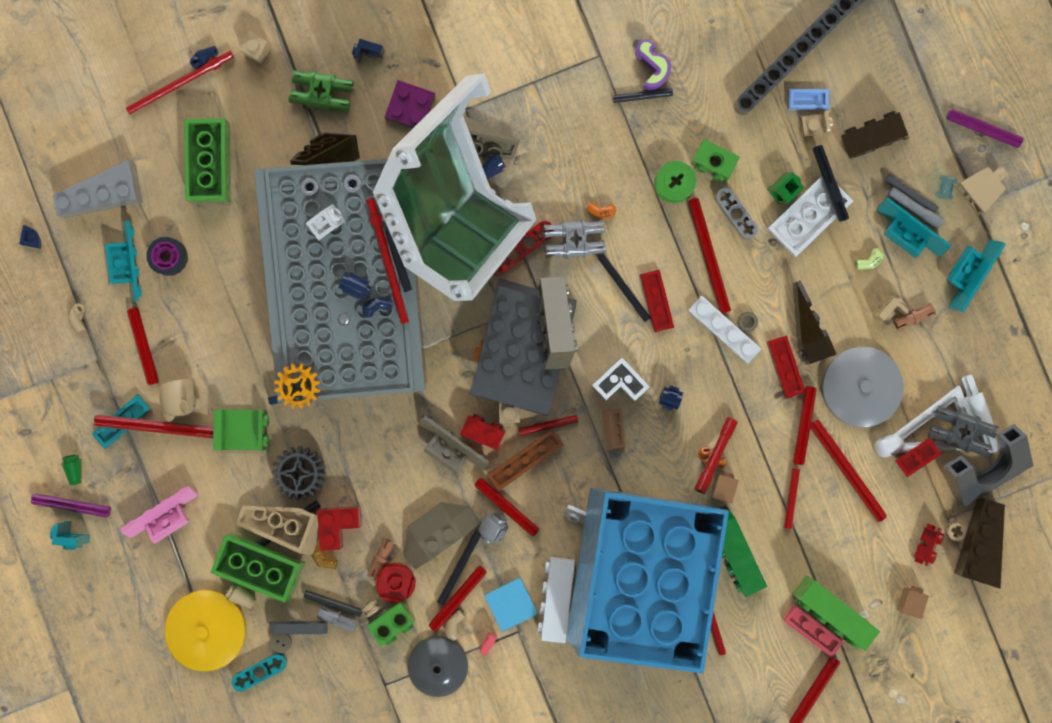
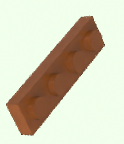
(525, 459)

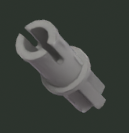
(336, 619)

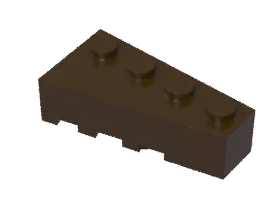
(983, 544)

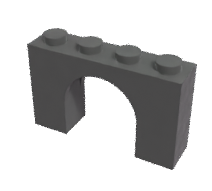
(1012, 461)

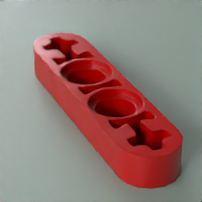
(524, 251)

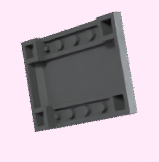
(512, 352)

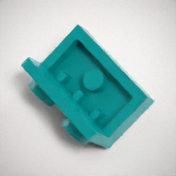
(61, 536)

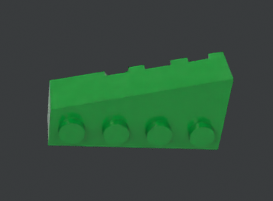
(740, 559)

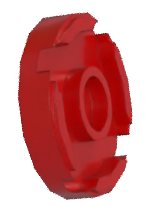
(395, 582)

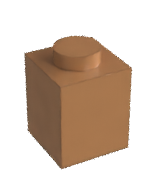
(724, 487)
(913, 602)

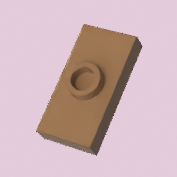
(613, 429)

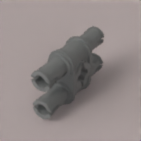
(972, 425)

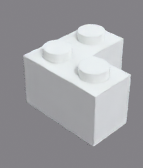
(620, 376)

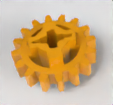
(289, 380)

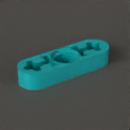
(244, 673)

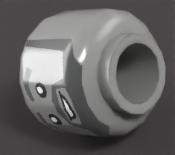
(493, 528)

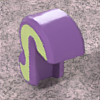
(656, 62)

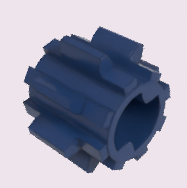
(671, 397)

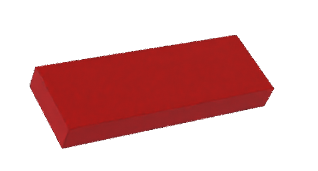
(657, 300)
(786, 367)

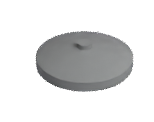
(862, 386)

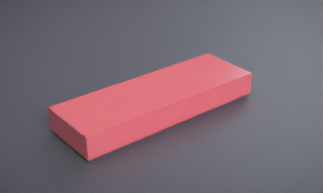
(813, 630)

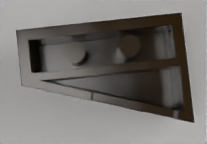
(874, 135)

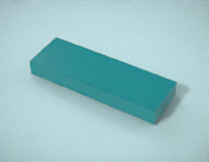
(134, 409)

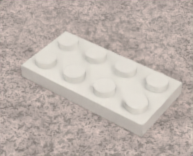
(806, 218)

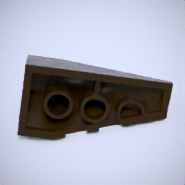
(328, 149)

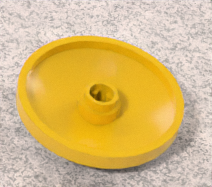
(205, 630)

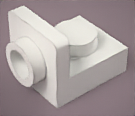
(325, 222)

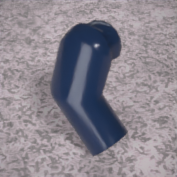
(202, 56)

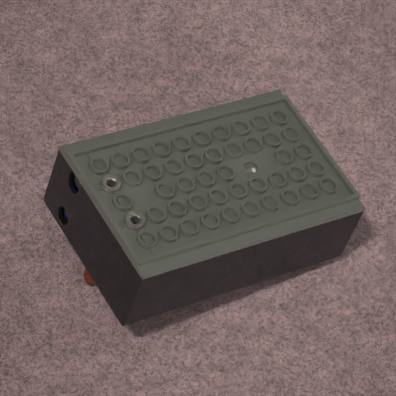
(307, 310)

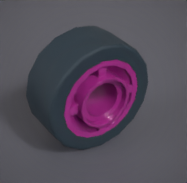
(157, 250)

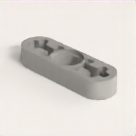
(722, 204)

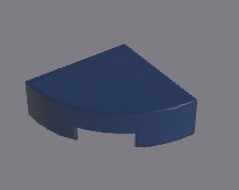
(30, 238)

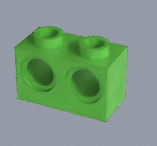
(388, 619)

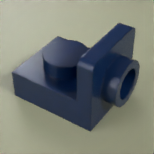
(369, 48)

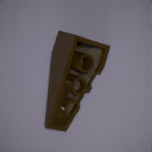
(812, 341)

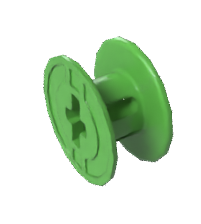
(671, 171)

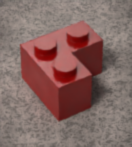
(331, 523)

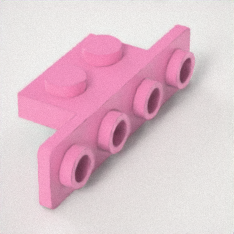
(163, 518)

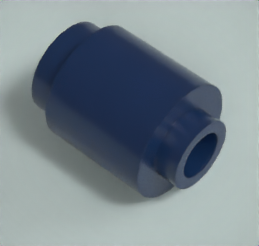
(355, 286)

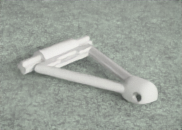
(973, 404)

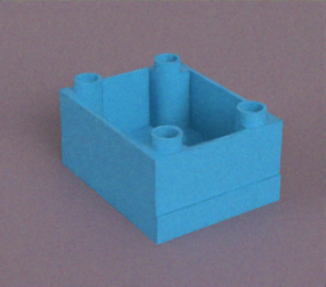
(646, 580)

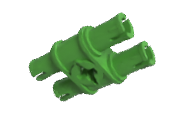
(316, 82)

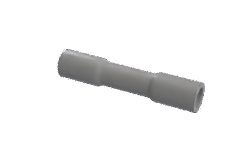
(926, 214)

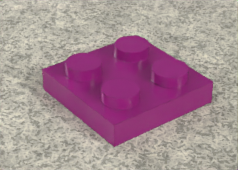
(409, 104)

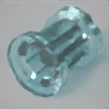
(946, 187)

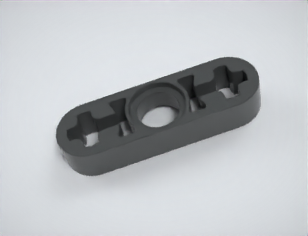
(298, 627)

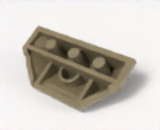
(437, 531)

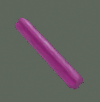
(984, 128)
(70, 505)

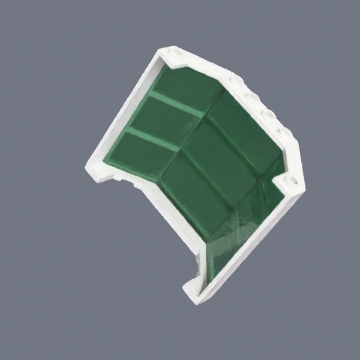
(441, 204)

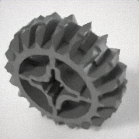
(298, 482)

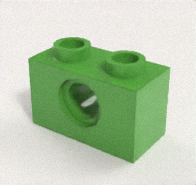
(726, 160)

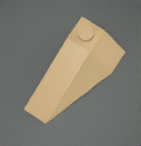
(286, 526)

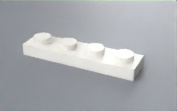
(724, 329)

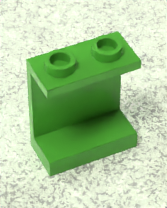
(240, 430)

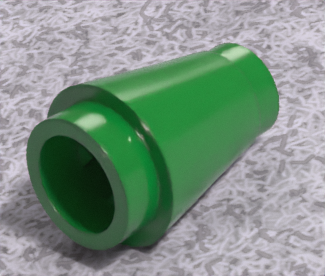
(73, 468)

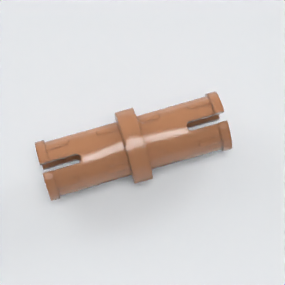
(914, 316)
(381, 557)

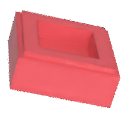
(488, 643)

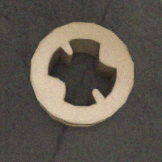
(949, 533)
(371, 608)

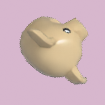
(178, 398)

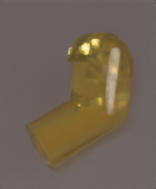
(322, 560)

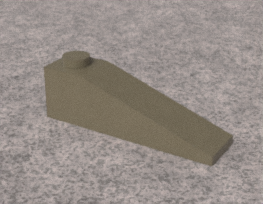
(491, 141)

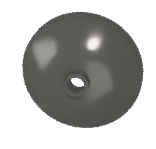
(442, 653)

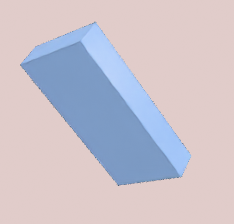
(808, 99)

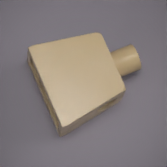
(982, 188)

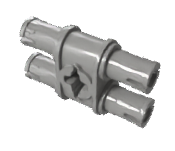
(578, 229)

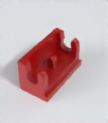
(918, 457)

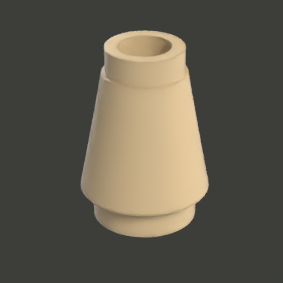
(239, 595)

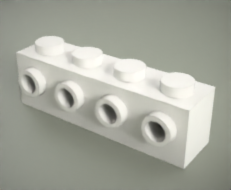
(557, 600)

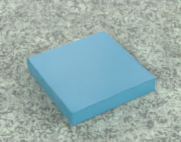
(511, 604)

